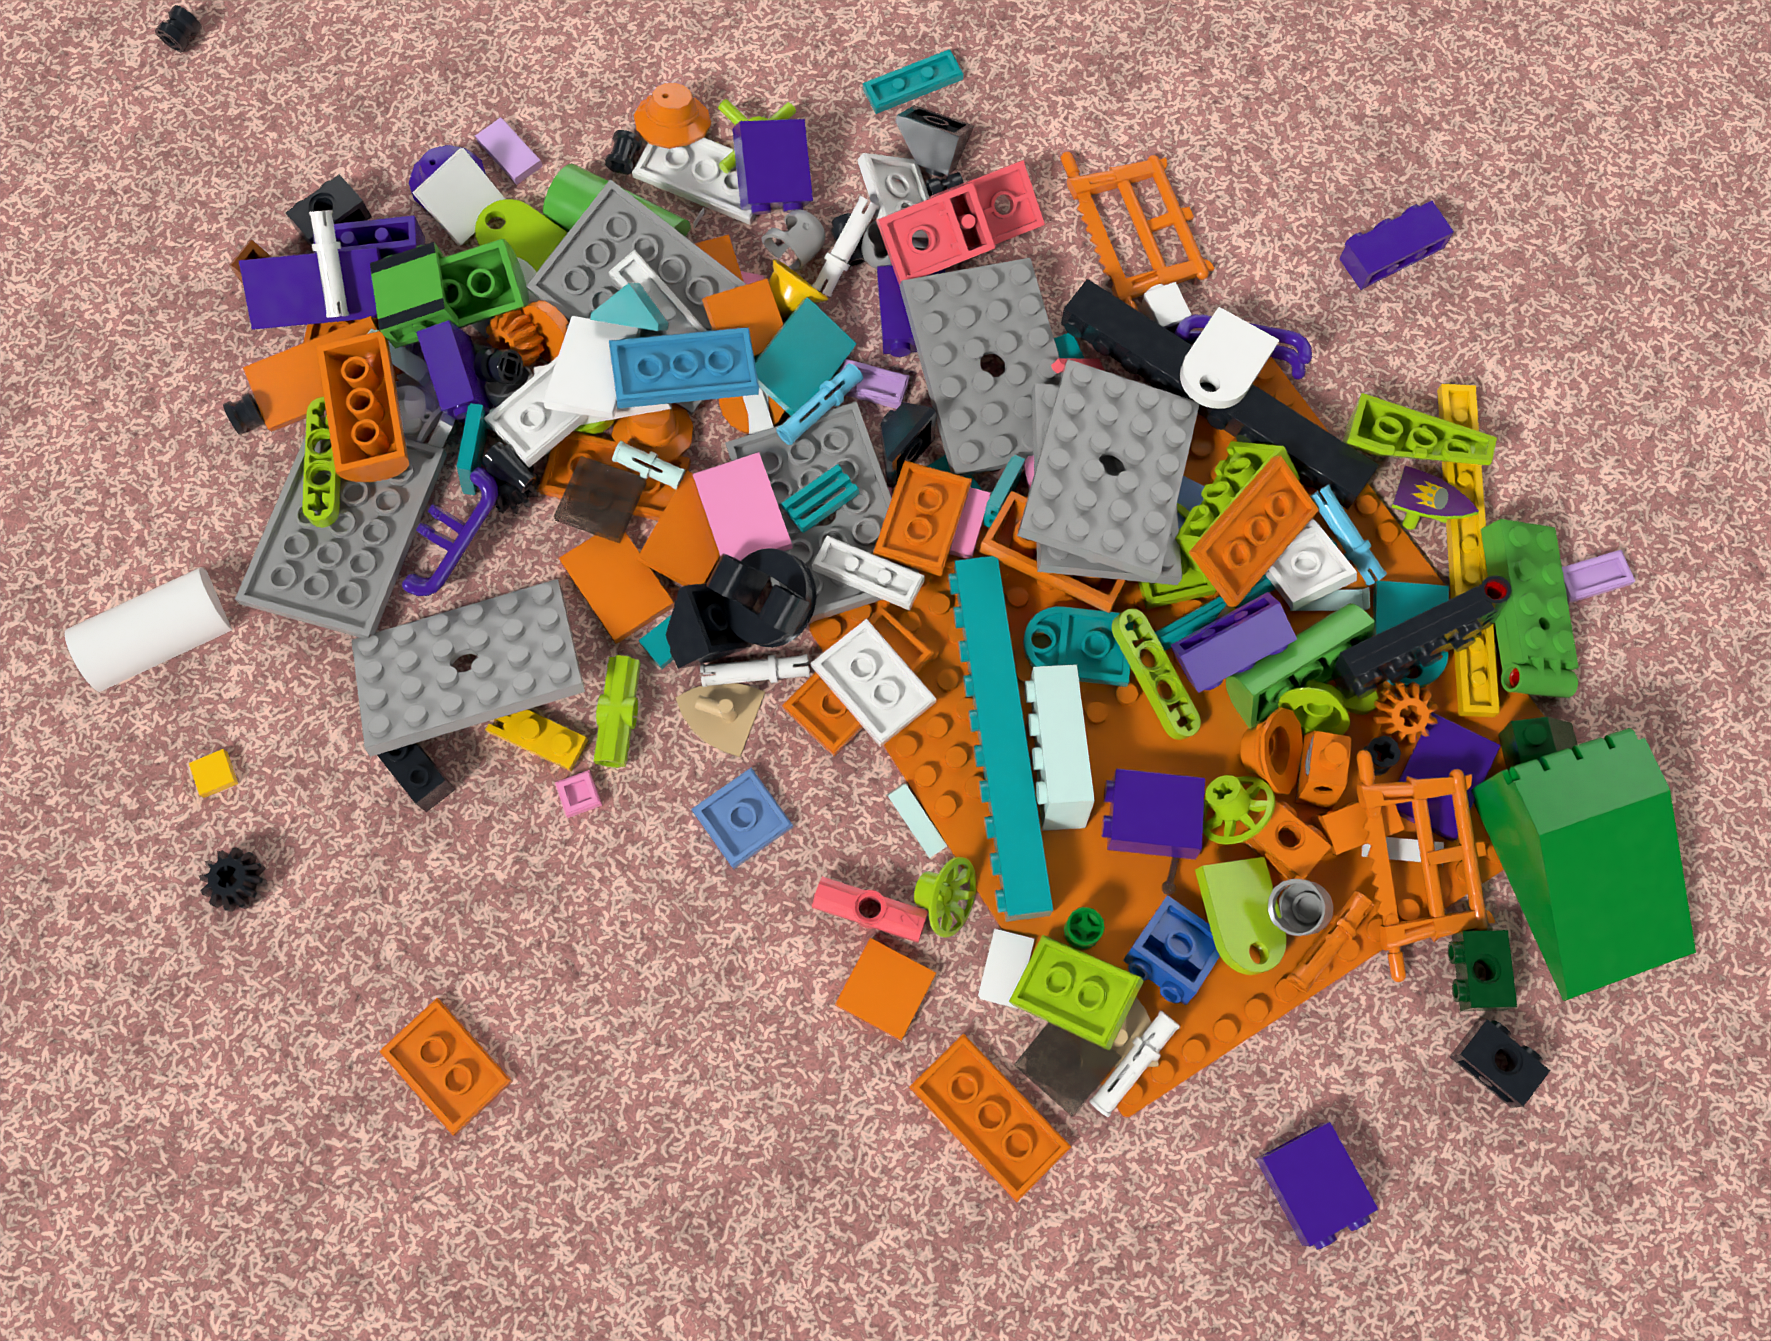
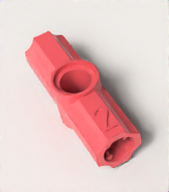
(845, 902)

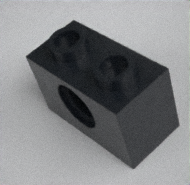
(333, 196)
(417, 775)
(1477, 1057)

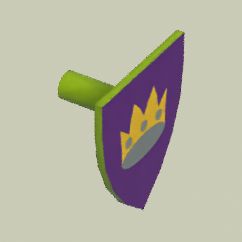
(1429, 497)

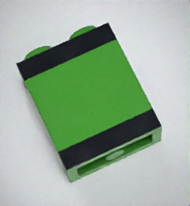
(410, 294)

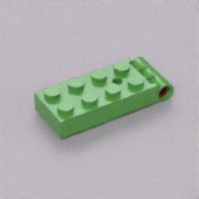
(1535, 621)

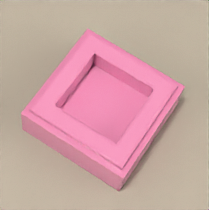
(578, 793)

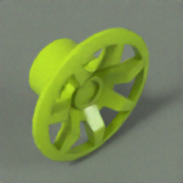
(1233, 804)
(941, 895)

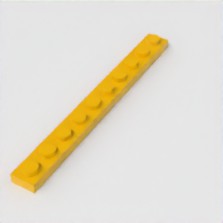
(1467, 565)

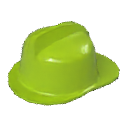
(1317, 708)

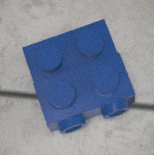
(1174, 952)

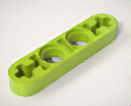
(317, 462)
(1150, 676)

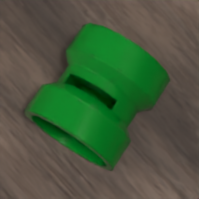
(1086, 922)

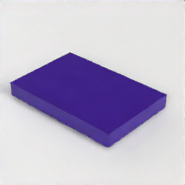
(1438, 754)

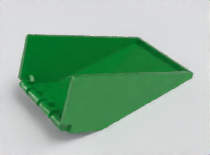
(1592, 859)

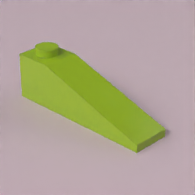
(1404, 433)

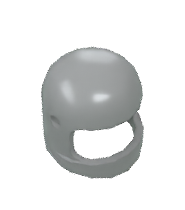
(803, 236)
(1303, 907)

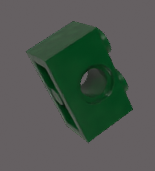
(1494, 953)

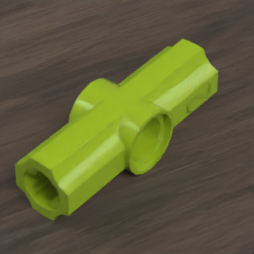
(617, 711)

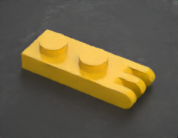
(541, 737)

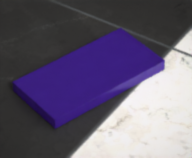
(290, 289)

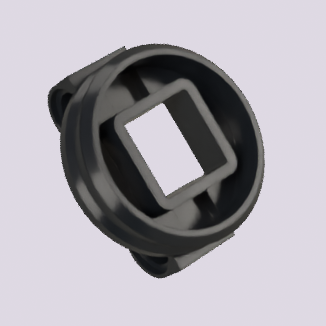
(785, 610)

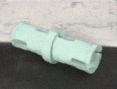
(626, 456)

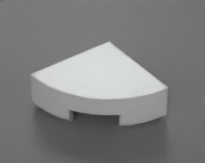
(442, 430)

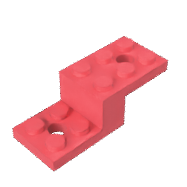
(960, 222)

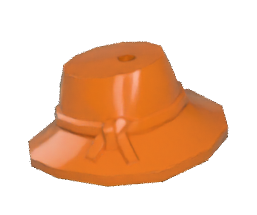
(671, 117)
(662, 432)
(1274, 750)

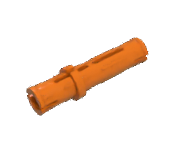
(1339, 930)

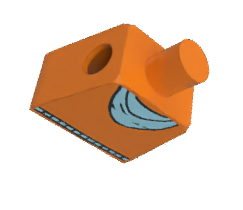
(1323, 764)

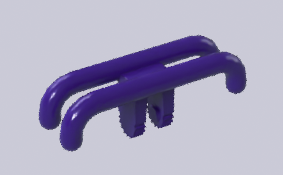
(1295, 359)
(466, 532)

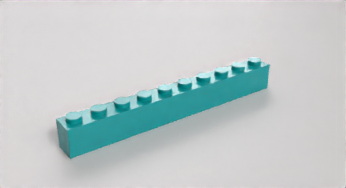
(1002, 740)

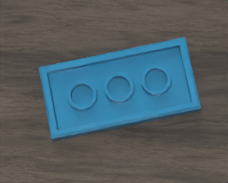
(683, 367)

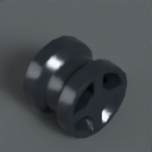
(243, 413)

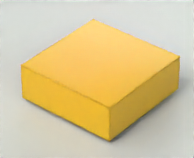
(213, 773)

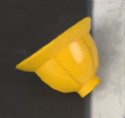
(791, 289)

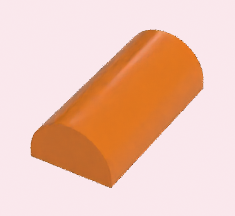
(363, 408)
(1021, 555)

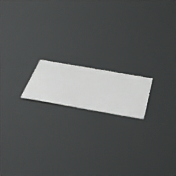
(1004, 966)

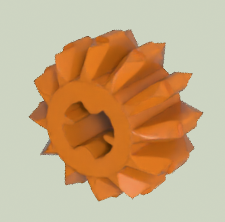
(516, 333)
(1408, 726)

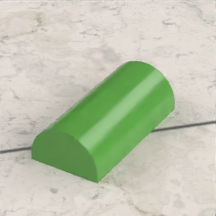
(576, 189)
(483, 282)
(1308, 658)

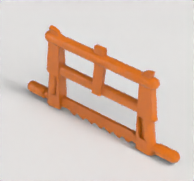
(1122, 177)
(1395, 933)

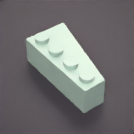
(1060, 747)

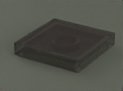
(600, 499)
(1066, 1066)

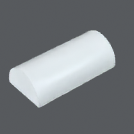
(147, 630)

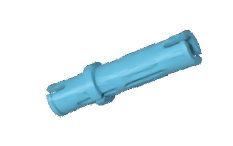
(846, 379)
(1348, 536)

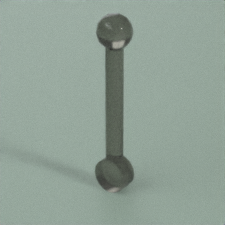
(1168, 887)

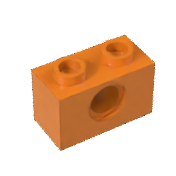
(1289, 861)

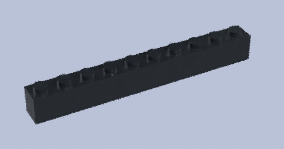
(1258, 418)

